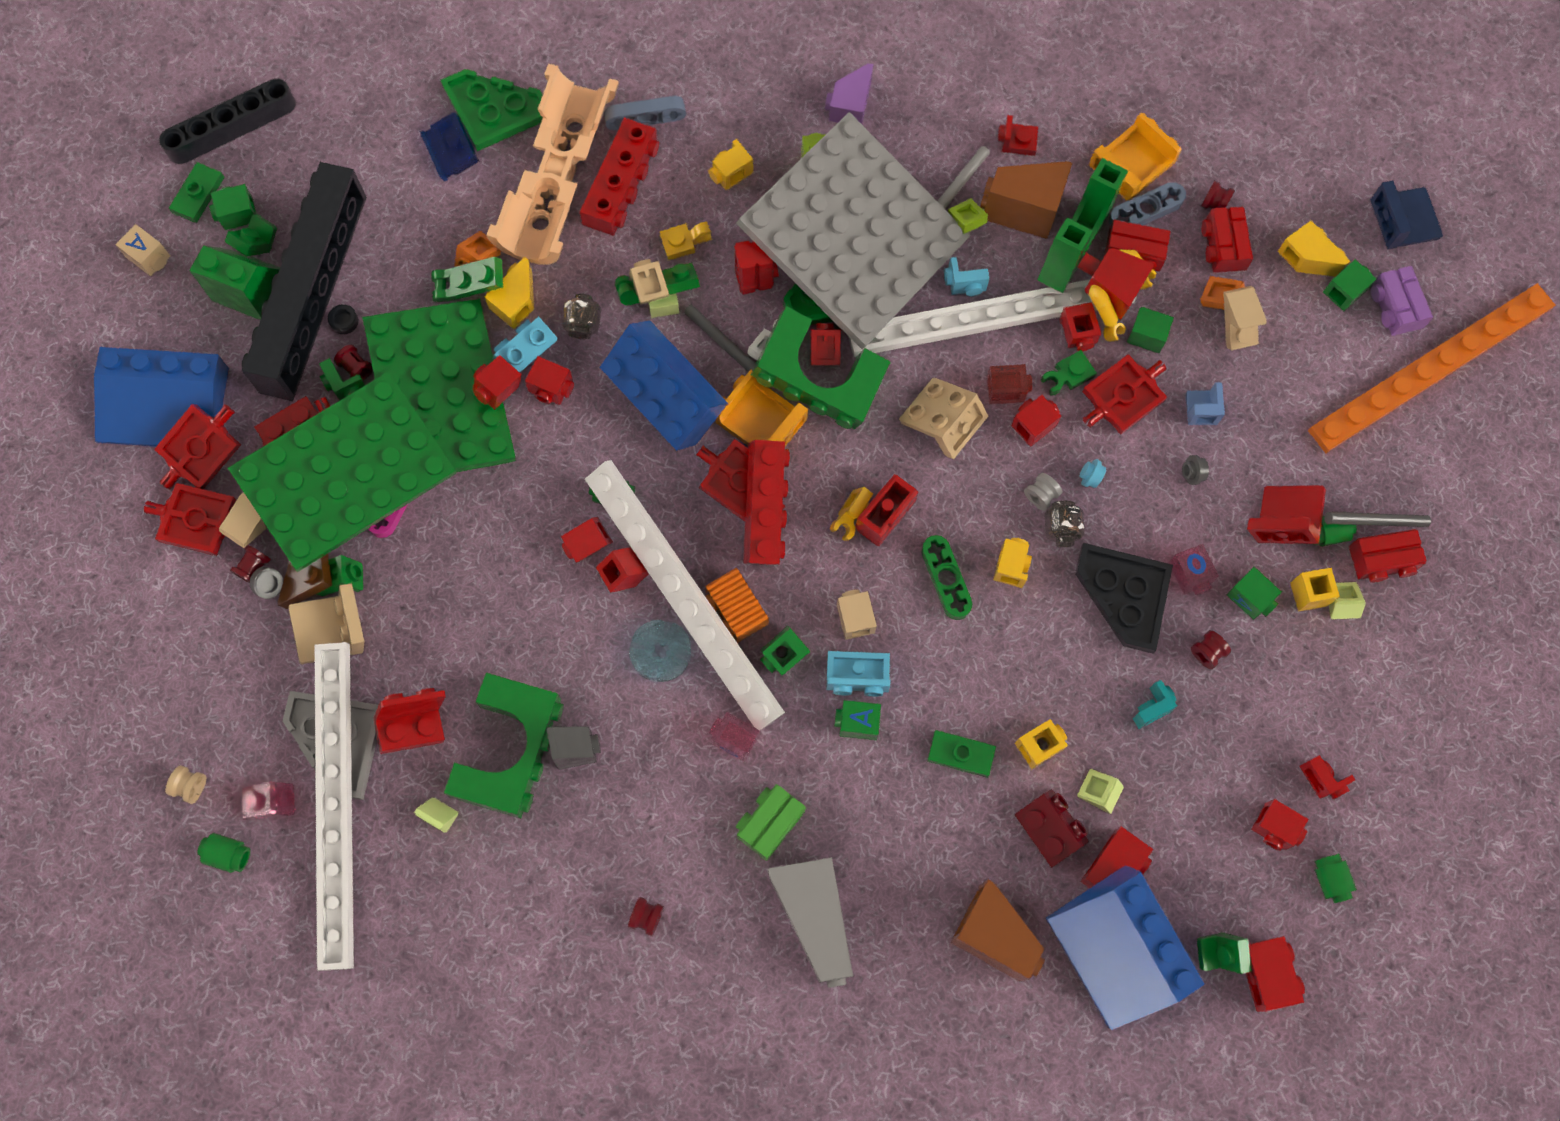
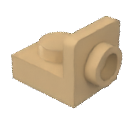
(648, 281)

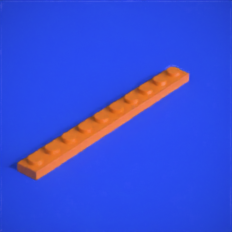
(1431, 368)

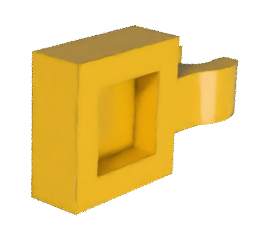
(680, 241)
(851, 510)

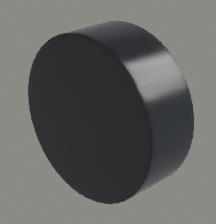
(343, 319)

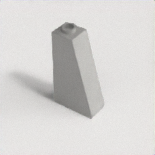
(814, 910)

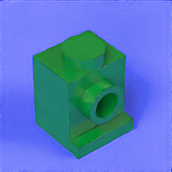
(795, 651)

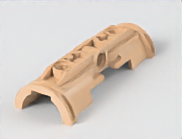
(559, 107)

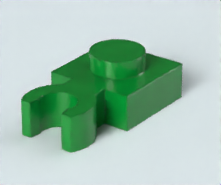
(1071, 371)

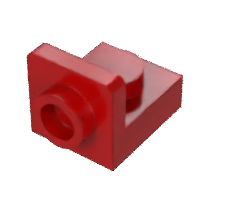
(1018, 138)
(825, 344)
(1322, 779)

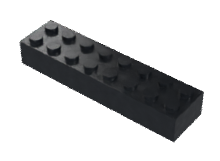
(304, 282)

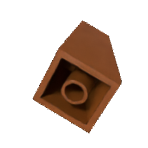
(1026, 196)
(999, 935)

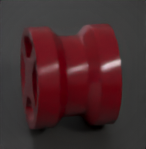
(1217, 196)
(1211, 649)
(645, 916)

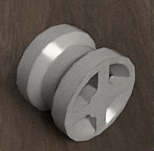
(1043, 491)

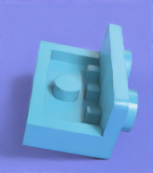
(527, 345)
(858, 673)

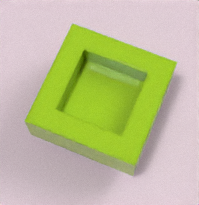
(968, 215)

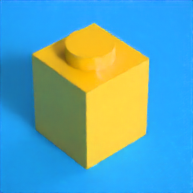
(1314, 589)

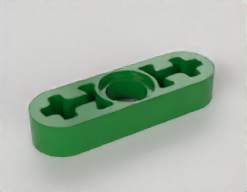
(946, 554)

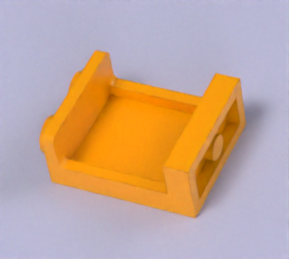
(1141, 151)
(760, 413)

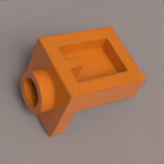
(475, 249)
(1214, 291)

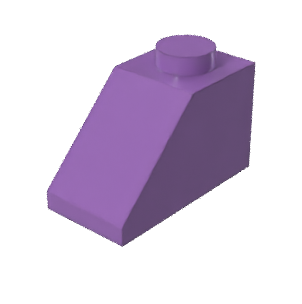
(850, 95)

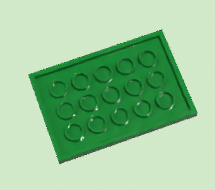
(434, 362)
(342, 471)

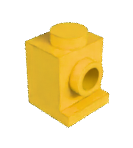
(731, 166)
(1012, 562)
(1030, 750)

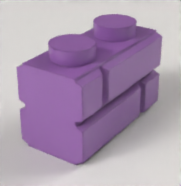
(1401, 301)

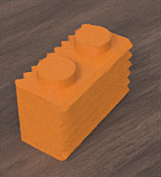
(736, 605)

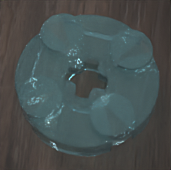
(657, 668)

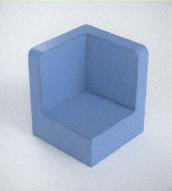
(1205, 406)

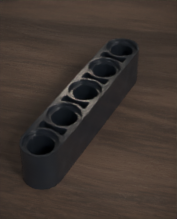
(214, 122)

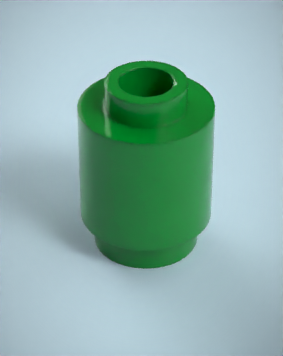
(1335, 533)
(223, 853)
(1335, 878)

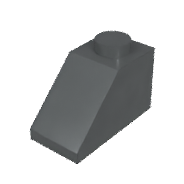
(573, 746)

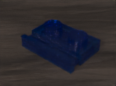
(449, 146)

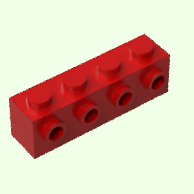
(619, 176)
(765, 501)

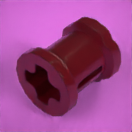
(353, 362)
(250, 563)

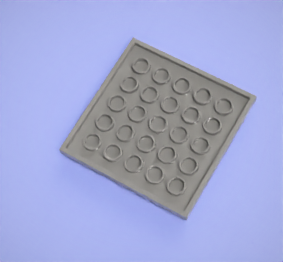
(853, 230)

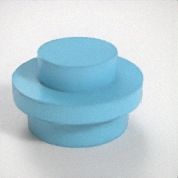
(1092, 473)

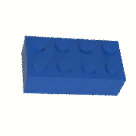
(663, 385)

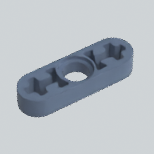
(657, 111)
(1154, 198)

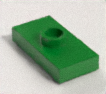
(196, 192)
(961, 753)

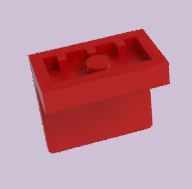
(1289, 515)
(409, 721)

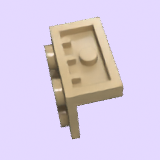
(946, 414)
(326, 622)

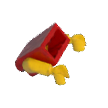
(1115, 285)

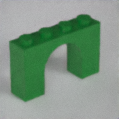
(1080, 231)
(780, 369)
(510, 789)

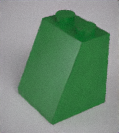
(234, 279)

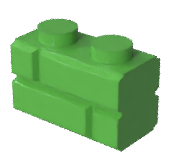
(770, 822)

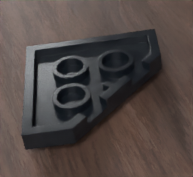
(1127, 593)

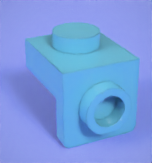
(969, 282)

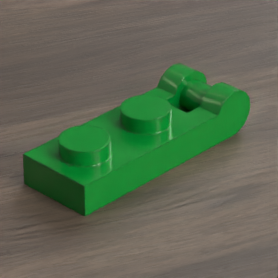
(467, 279)
(677, 279)

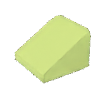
(664, 306)
(1350, 602)
(1100, 790)
(437, 814)

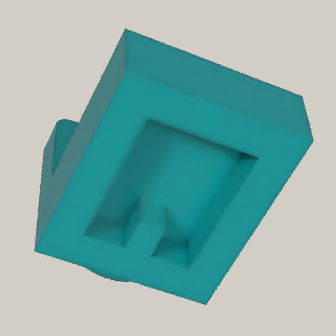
(1152, 711)

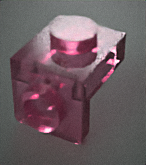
(268, 800)

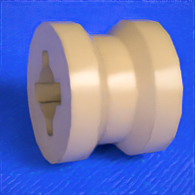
(185, 784)

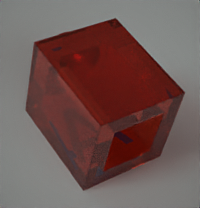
(1008, 384)

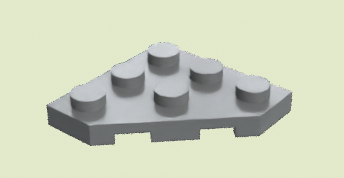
(300, 722)

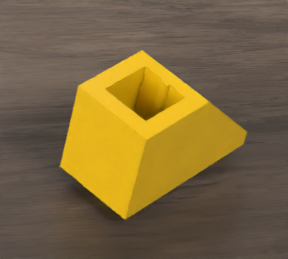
(1313, 252)
(516, 298)

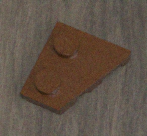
(305, 583)

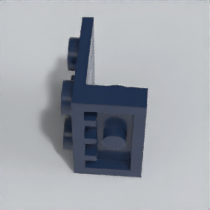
(1405, 216)

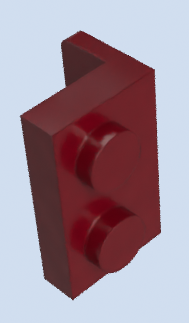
(1052, 827)

